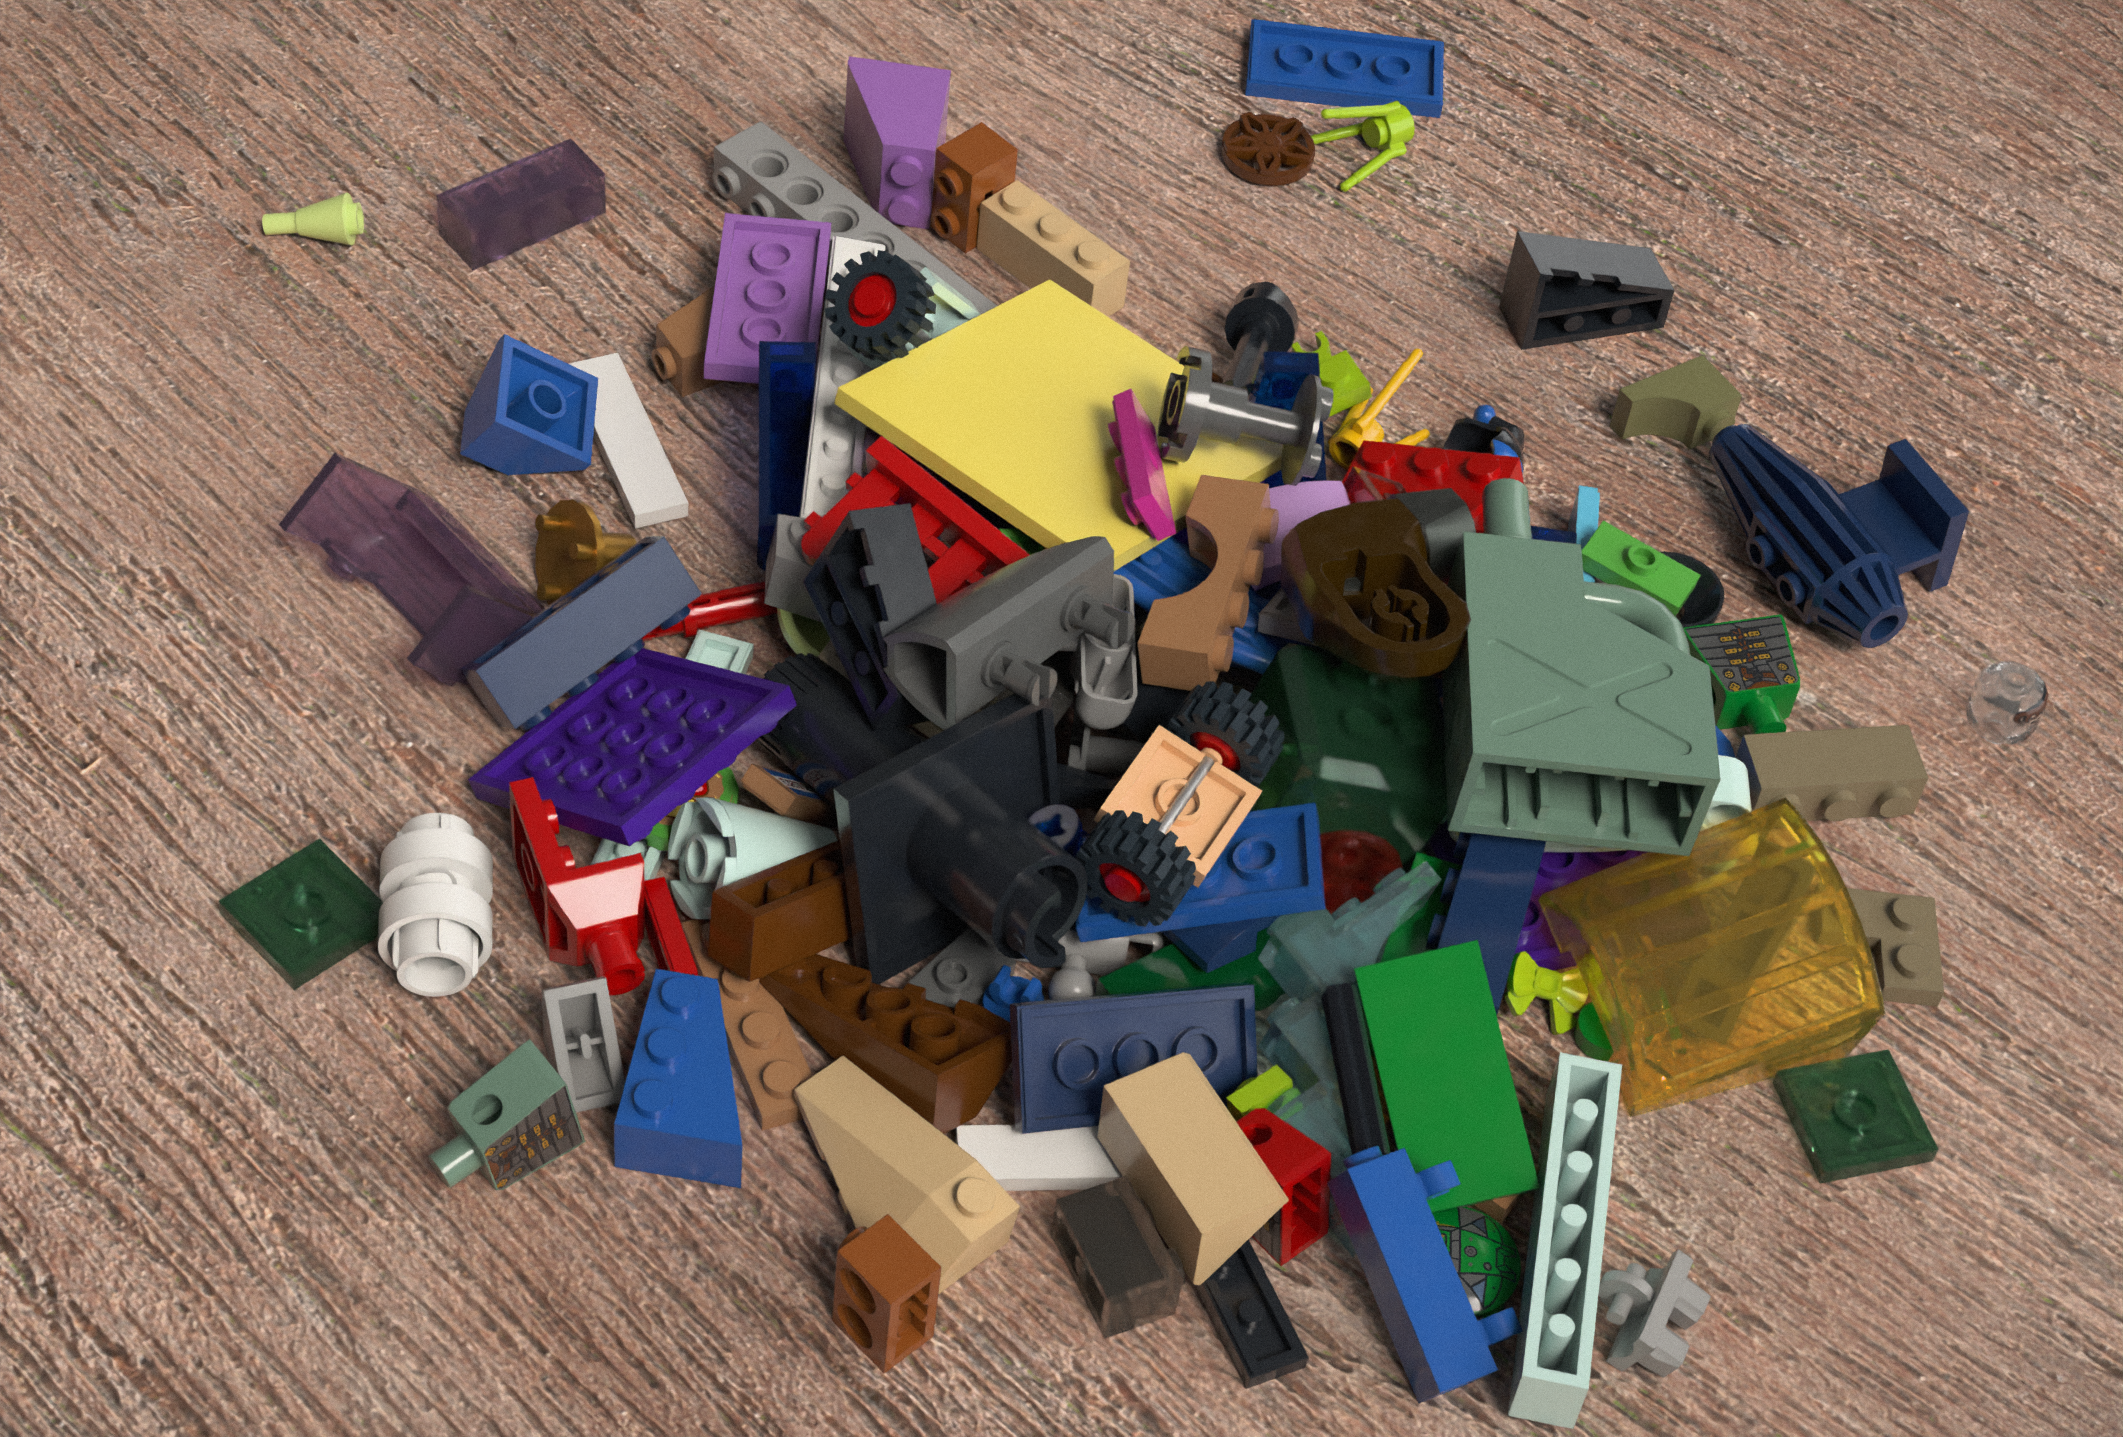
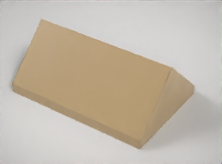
(1188, 1162)

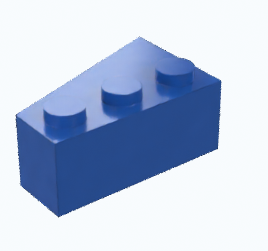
(679, 1087)

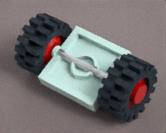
(892, 307)

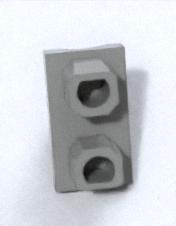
(1643, 1304)

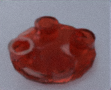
(1354, 865)

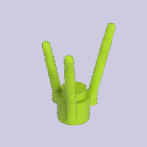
(1385, 128)

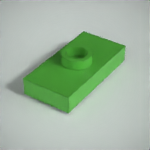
(1633, 564)

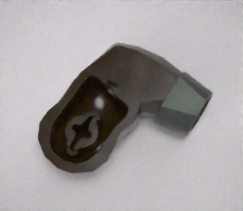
(1373, 583)

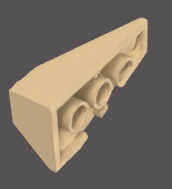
(906, 1168)

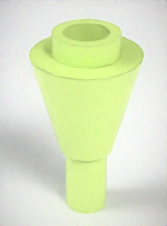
(327, 220)

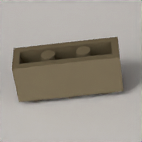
(1836, 771)

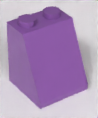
(893, 133)

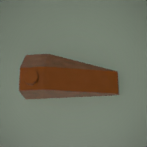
(919, 1050)

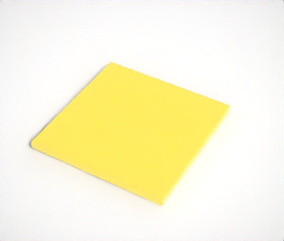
(1022, 416)

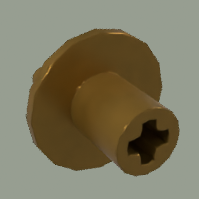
(572, 548)

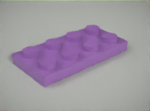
(765, 291)

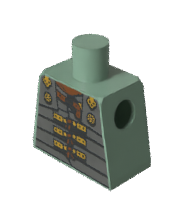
(509, 1122)

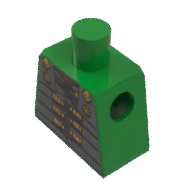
(1749, 671)

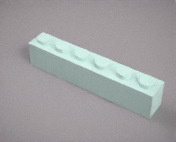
(1566, 1242)

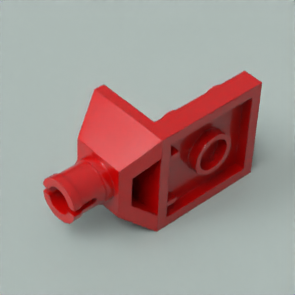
(580, 912)

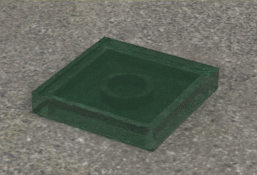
(304, 913)
(1854, 1116)

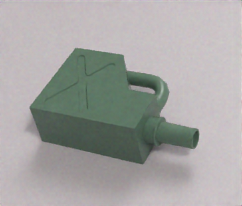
(1570, 699)

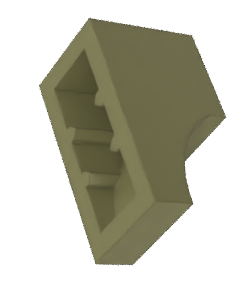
(1678, 403)

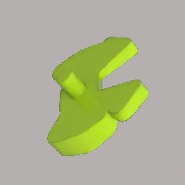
(1563, 990)

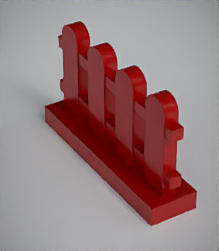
(937, 513)

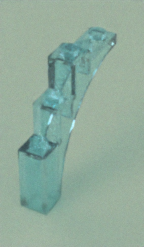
(1304, 958)

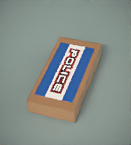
(789, 795)

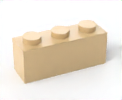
(1043, 244)

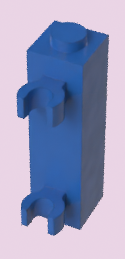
(1413, 1272)

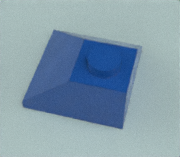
(530, 413)

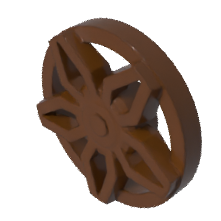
(1268, 149)

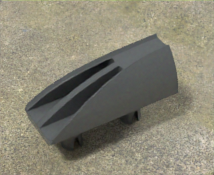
(1004, 629)

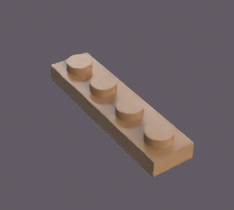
(756, 1035)

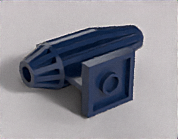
(1841, 552)

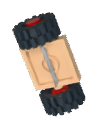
(1180, 803)

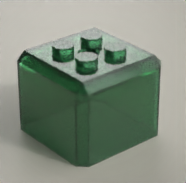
(1356, 748)

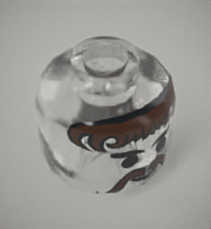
(2006, 702)

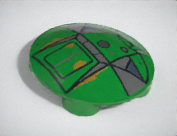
(1482, 1257)

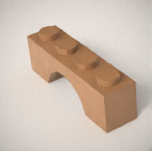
(1191, 633)

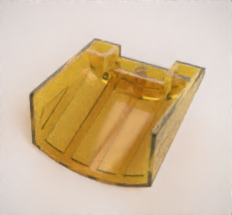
(1721, 959)

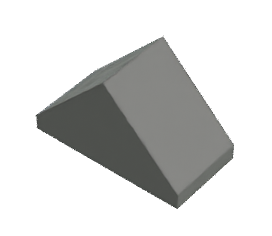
(583, 1042)

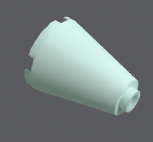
(729, 842)

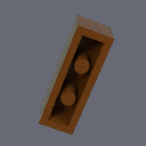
(781, 914)

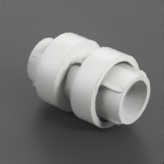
(435, 904)

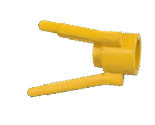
(1359, 427)

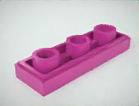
(1140, 467)

